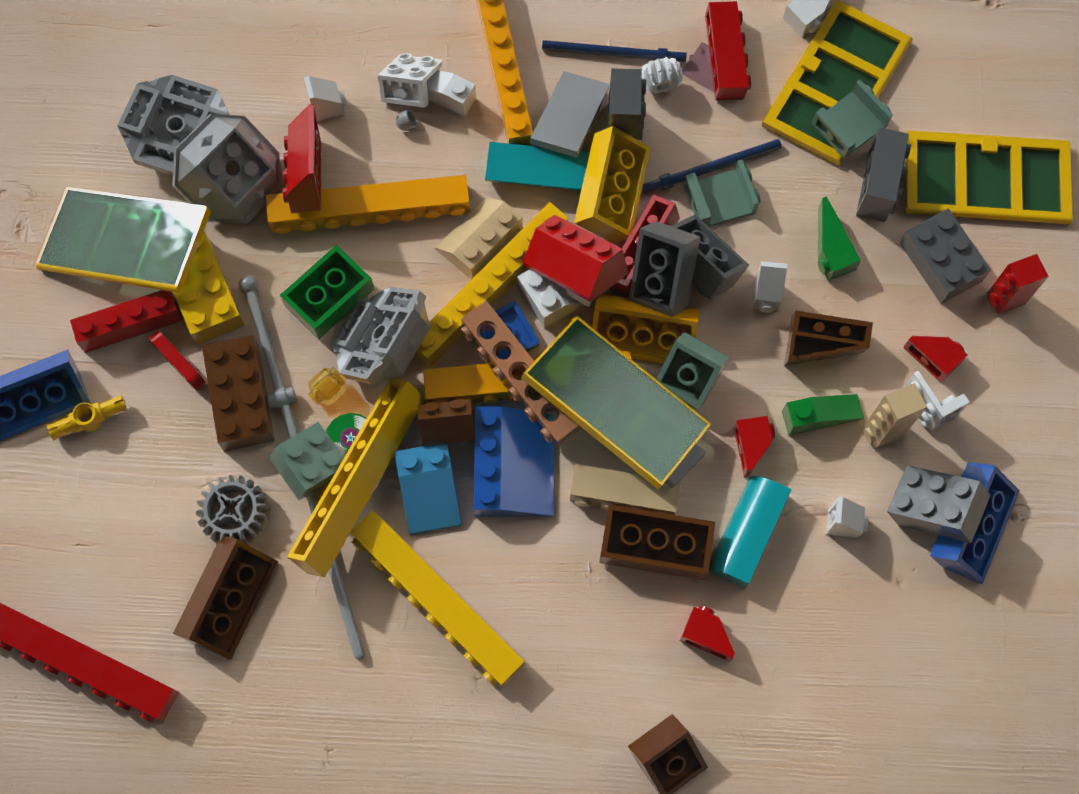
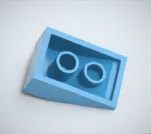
(427, 488)

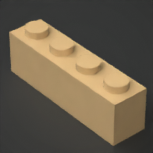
(894, 416)
(620, 488)

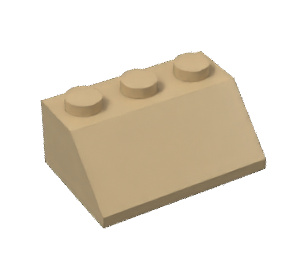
(481, 236)

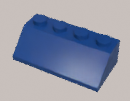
(39, 393)
(975, 558)

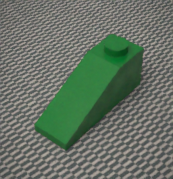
(835, 249)
(821, 412)

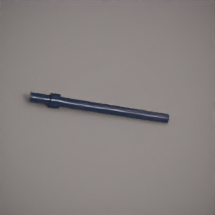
(613, 50)
(666, 181)

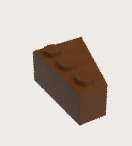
(825, 337)

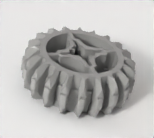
(240, 503)

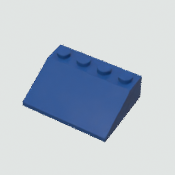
(512, 465)

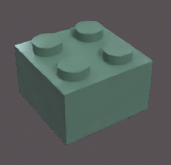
(692, 370)
(307, 460)

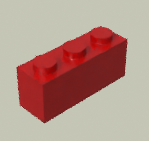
(1017, 284)

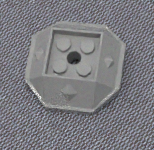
(160, 108)
(202, 173)
(381, 335)

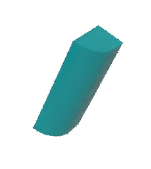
(535, 166)
(749, 530)

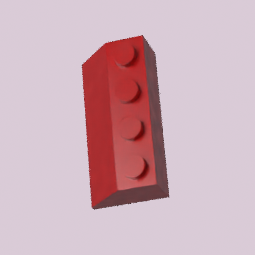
(303, 163)
(575, 258)

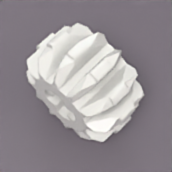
(662, 75)

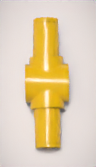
(75, 423)

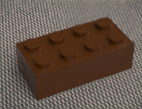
(238, 393)
(657, 542)

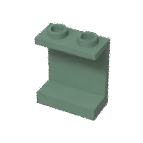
(852, 120)
(722, 195)

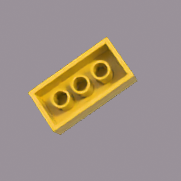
(612, 185)
(207, 297)

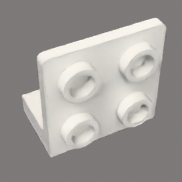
(406, 79)
(937, 412)

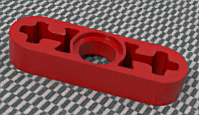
(177, 360)

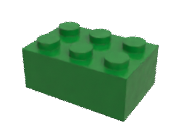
(327, 291)

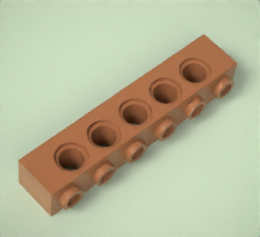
(484, 319)

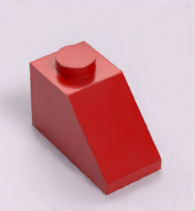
(936, 354)
(753, 441)
(707, 633)

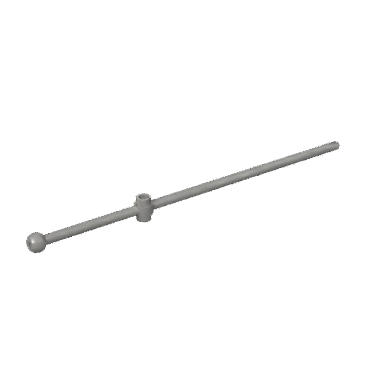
(282, 399)

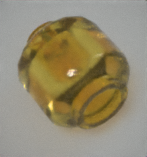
(327, 386)

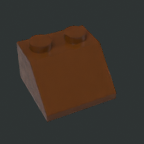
(446, 422)
(668, 756)

